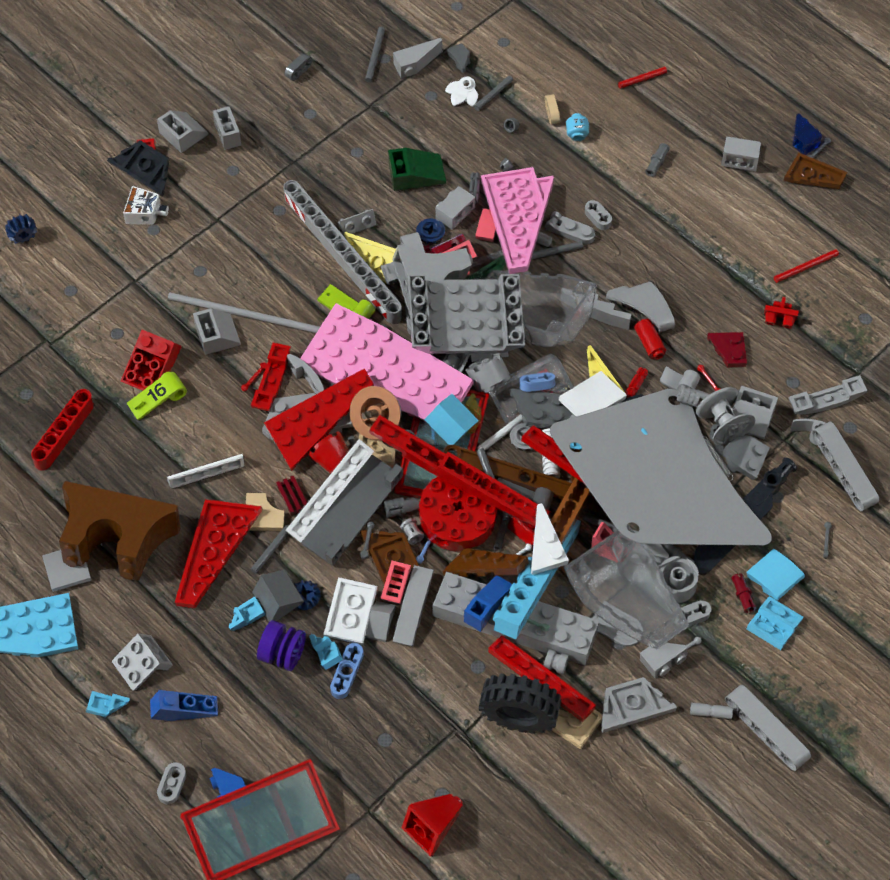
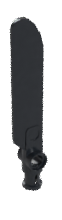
(759, 501)

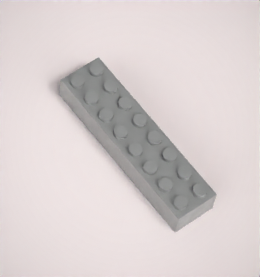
(567, 633)

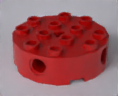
(455, 517)

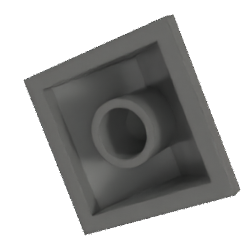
(277, 594)

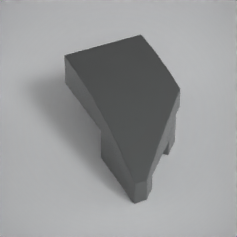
(460, 55)

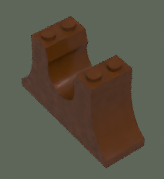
(111, 516)

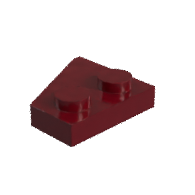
(730, 347)

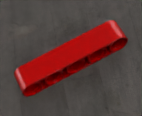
(62, 437)

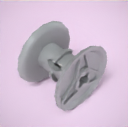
(718, 406)

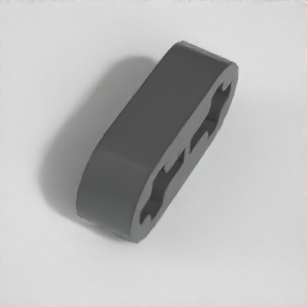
(298, 66)

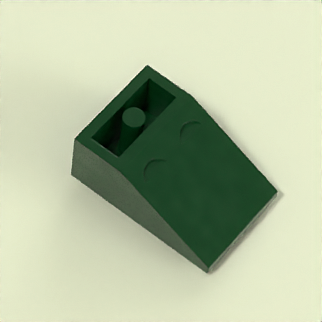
(415, 168)

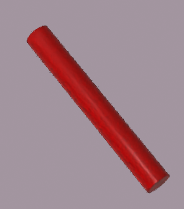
(642, 77)

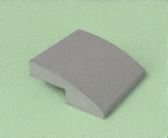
(62, 575)

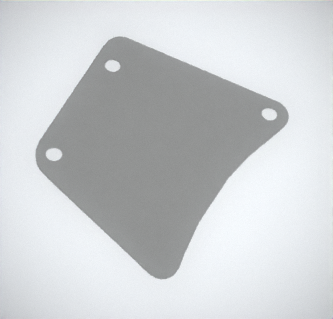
(660, 478)

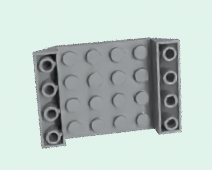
(465, 315)

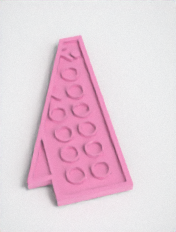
(517, 208)

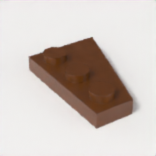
(814, 172)

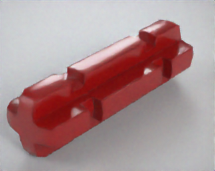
(636, 382)

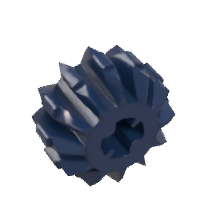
(20, 228)

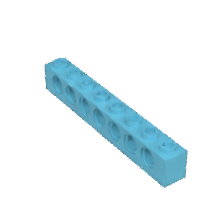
(526, 594)

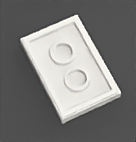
(592, 395)
(350, 611)

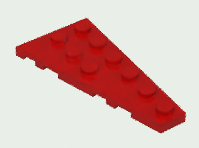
(310, 421)
(215, 540)

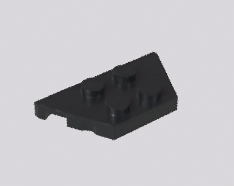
(143, 165)

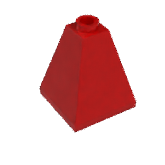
(431, 820)

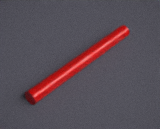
(809, 264)

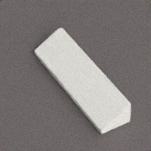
(205, 471)

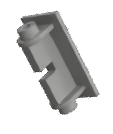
(357, 222)

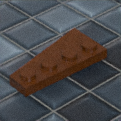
(485, 562)

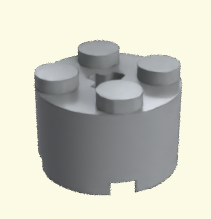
(488, 372)
(681, 577)

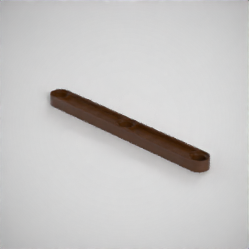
(512, 473)

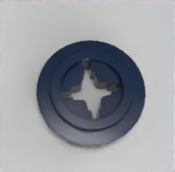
(425, 226)
(312, 598)

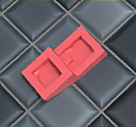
(486, 228)

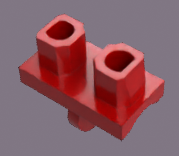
(789, 316)

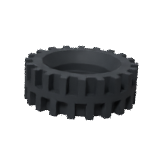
(520, 703)

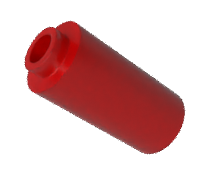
(650, 339)

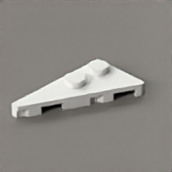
(547, 548)

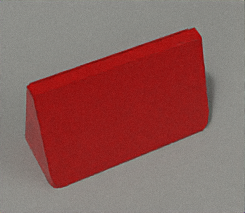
(522, 529)

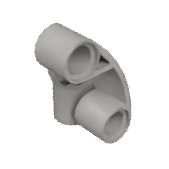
(647, 300)

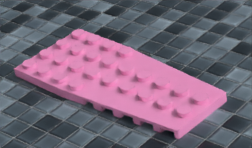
(353, 342)

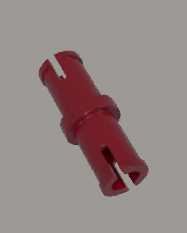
(743, 593)

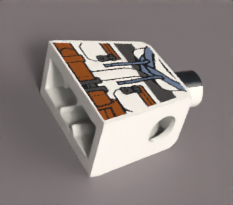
(143, 207)

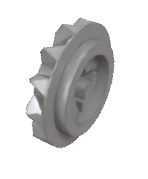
(516, 436)

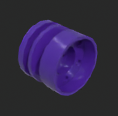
(281, 645)

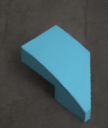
(246, 614)
(327, 651)
(104, 704)

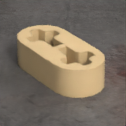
(552, 109)

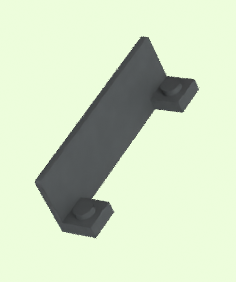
(352, 509)

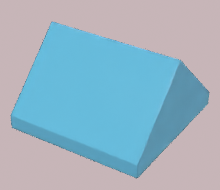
(451, 419)

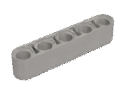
(845, 466)
(768, 727)

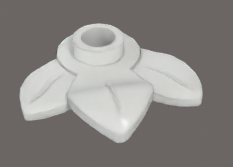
(462, 93)

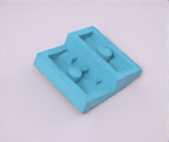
(775, 574)
(774, 623)

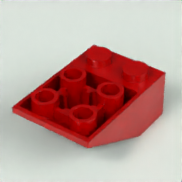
(149, 360)

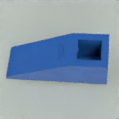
(486, 603)
(182, 706)

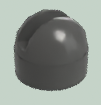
(509, 123)
(506, 165)

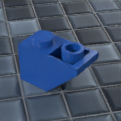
(225, 781)

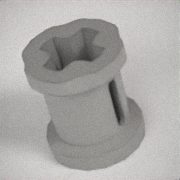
(419, 535)

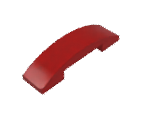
(272, 377)

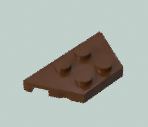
(386, 548)

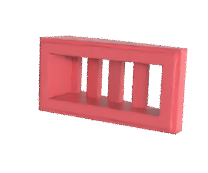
(399, 567)

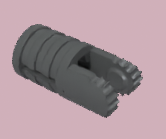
(400, 506)

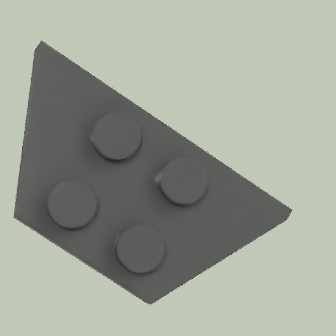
(540, 408)

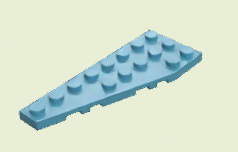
(38, 627)

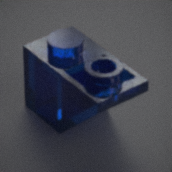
(805, 136)

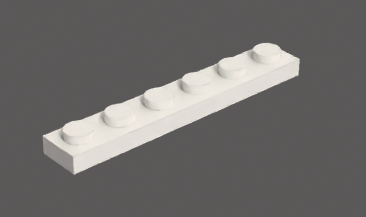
(329, 490)

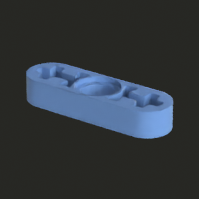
(348, 679)

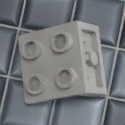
(741, 153)
(140, 660)

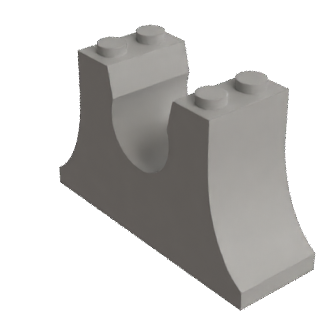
(440, 266)

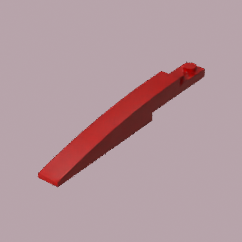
(455, 471)

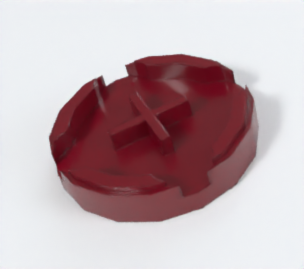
(448, 244)

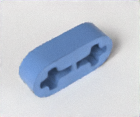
(537, 382)

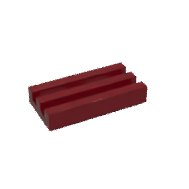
(292, 480)

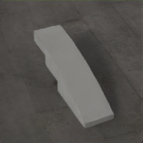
(605, 313)
(413, 605)

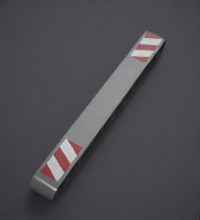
(343, 252)

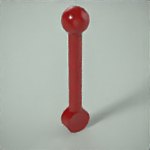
(701, 369)
(244, 387)

